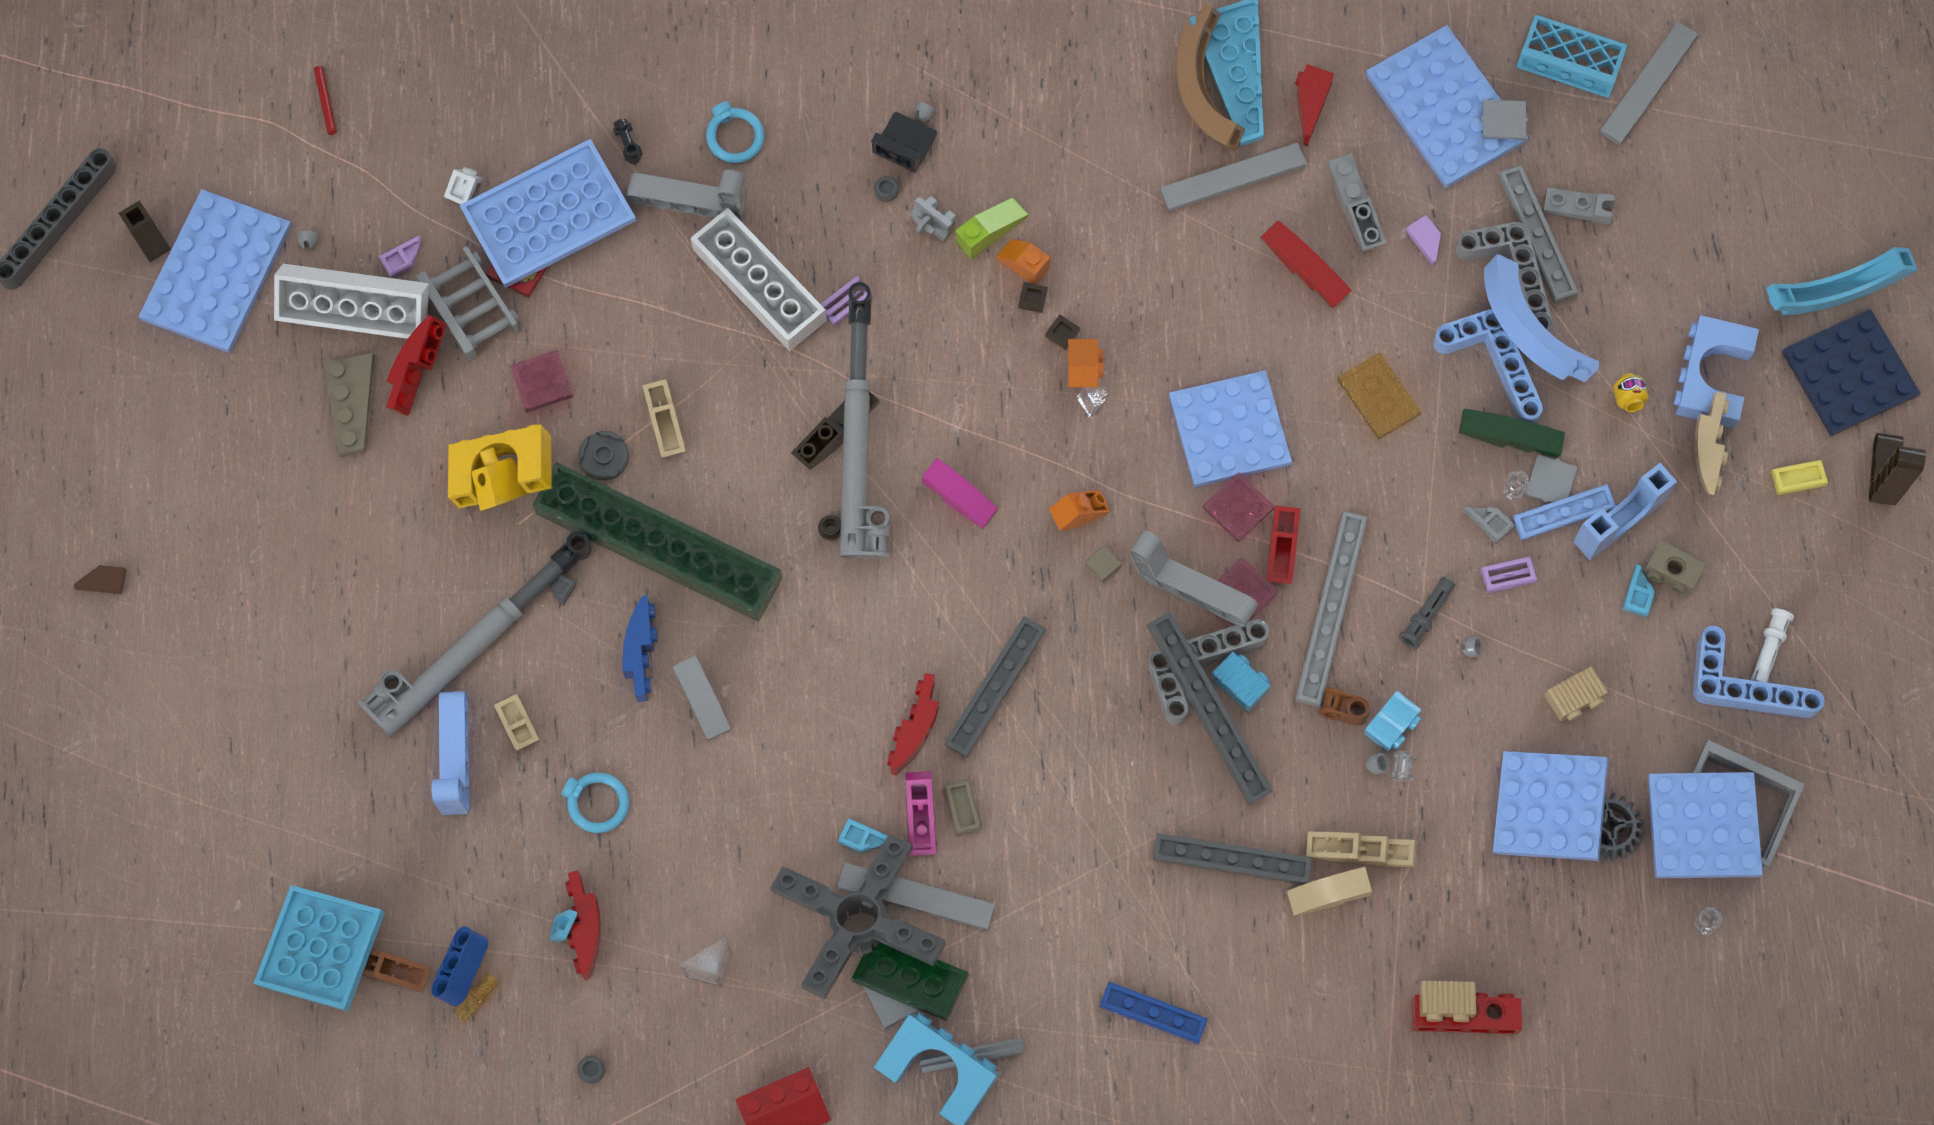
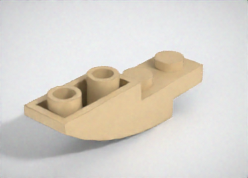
(1708, 453)

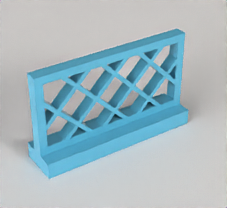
(1567, 70)

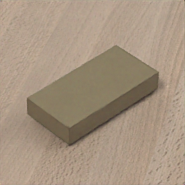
(962, 807)

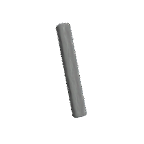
(988, 1051)

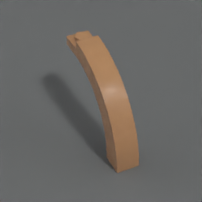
(1192, 80)

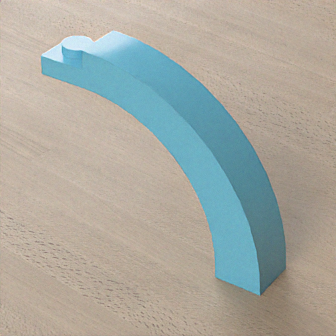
(1843, 287)

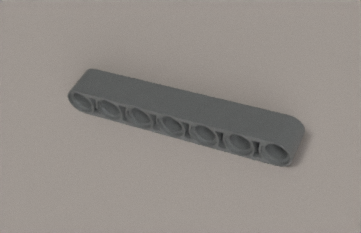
(56, 207)

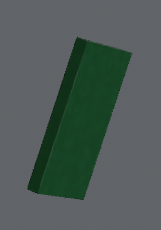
(911, 980)

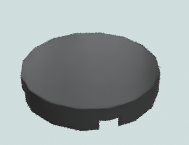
(603, 455)

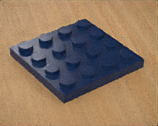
(1850, 372)

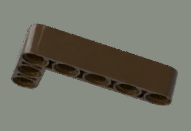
(1893, 468)

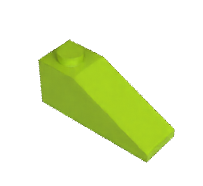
(989, 226)

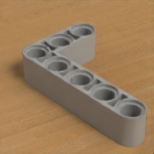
(690, 196)
(1512, 249)
(1215, 597)
(1222, 651)

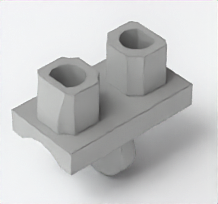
(931, 220)

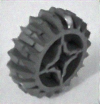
(1629, 822)

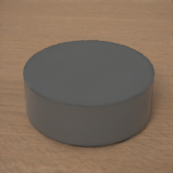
(886, 189)
(591, 1069)

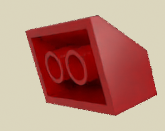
(785, 1102)

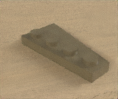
(349, 396)

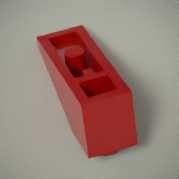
(1311, 96)

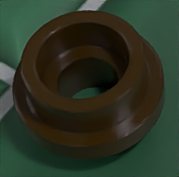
(827, 521)

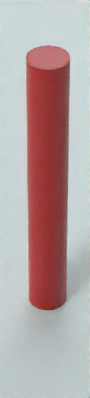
(325, 100)

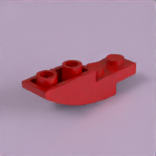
(415, 356)
(914, 733)
(586, 934)

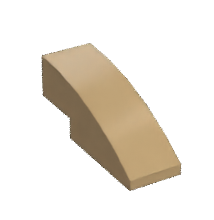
(663, 418)
(1329, 891)

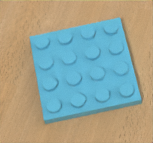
(319, 948)

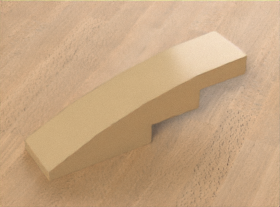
(1361, 849)

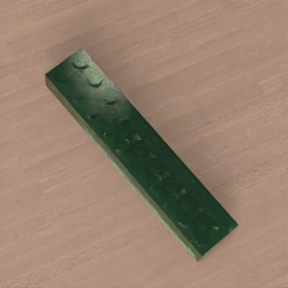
(658, 542)

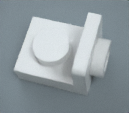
(462, 185)

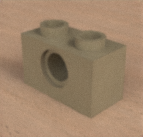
(1687, 565)

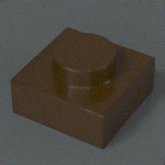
(1033, 297)
(1061, 331)

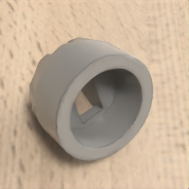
(924, 112)
(307, 237)
(1473, 647)
(1377, 763)

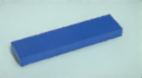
(1153, 1013)

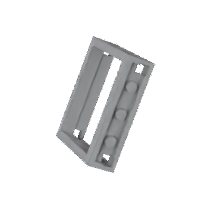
(1763, 775)

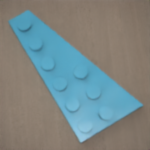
(1236, 66)

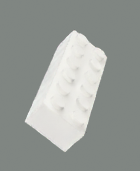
(758, 279)
(349, 301)

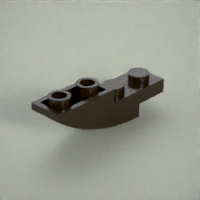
(825, 437)

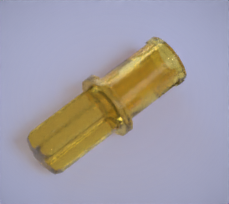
(476, 997)

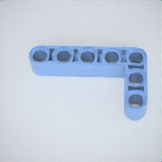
(1499, 356)
(1745, 688)
(452, 789)

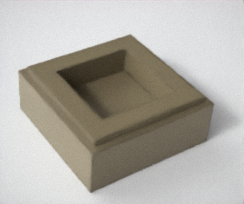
(1103, 564)

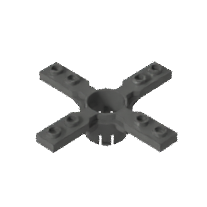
(843, 943)

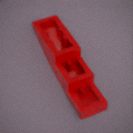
(1306, 263)

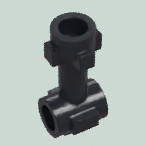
(632, 152)

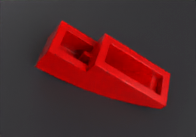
(1283, 544)

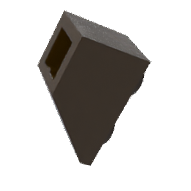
(144, 231)

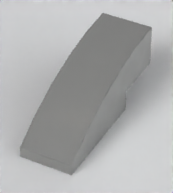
(701, 698)

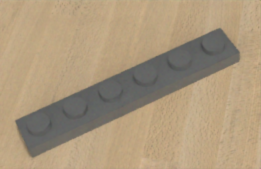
(995, 687)
(1232, 859)

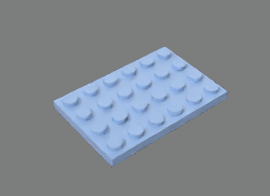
(1439, 104)
(547, 213)
(215, 271)

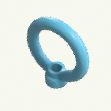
(723, 113)
(574, 789)

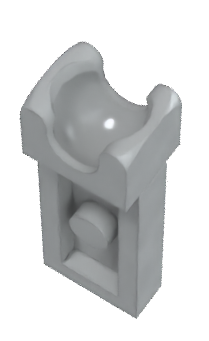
(1579, 205)

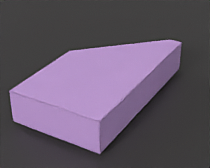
(1425, 237)
(401, 258)

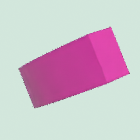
(959, 493)

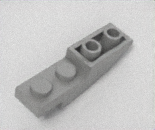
(1355, 203)

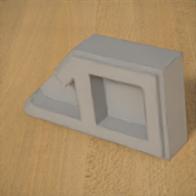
(1490, 521)

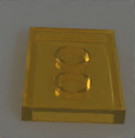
(1378, 396)

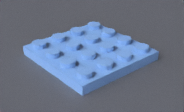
(1230, 428)
(1550, 805)
(1704, 825)

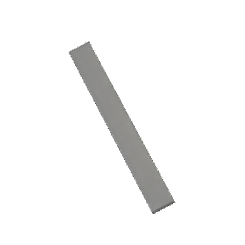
(1331, 609)

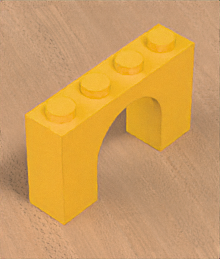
(529, 444)

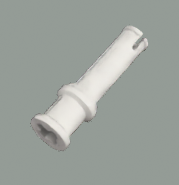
(1774, 636)

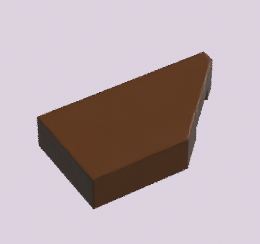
(103, 579)

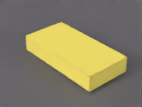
(1799, 477)

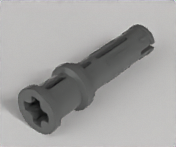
(1422, 624)

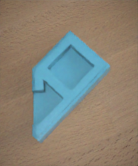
(1639, 594)
(860, 837)
(562, 925)

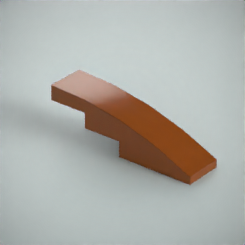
(396, 971)

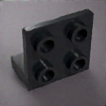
(904, 141)

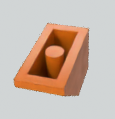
(1025, 260)

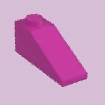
(920, 812)

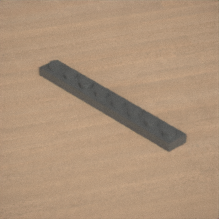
(1209, 708)

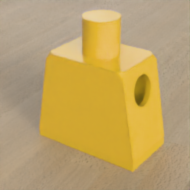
(496, 480)

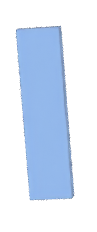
(1563, 512)

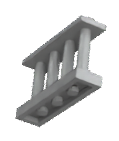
(456, 324)

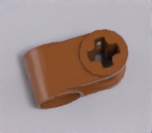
(1342, 704)

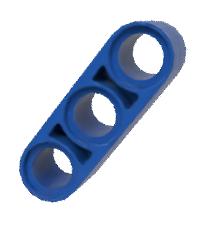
(459, 966)

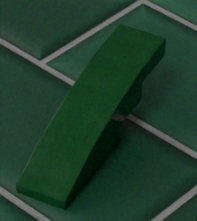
(1511, 431)

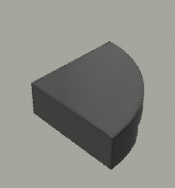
(562, 588)

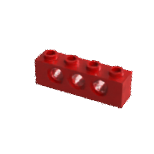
(1508, 1022)

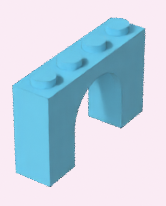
(974, 1075)

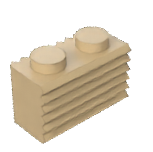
(1576, 694)
(1447, 999)

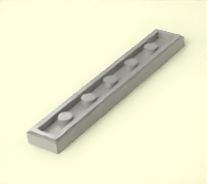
(1648, 83)
(1233, 177)
(1544, 245)
(924, 898)

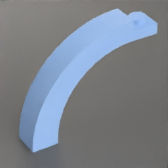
(1524, 328)

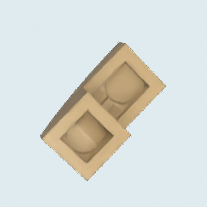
(516, 722)

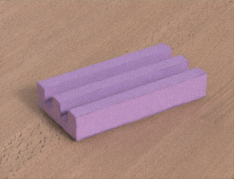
(835, 297)
(1508, 584)

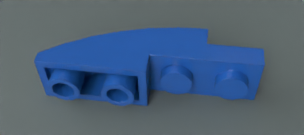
(639, 639)

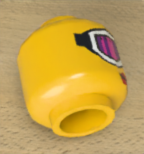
(1631, 392)

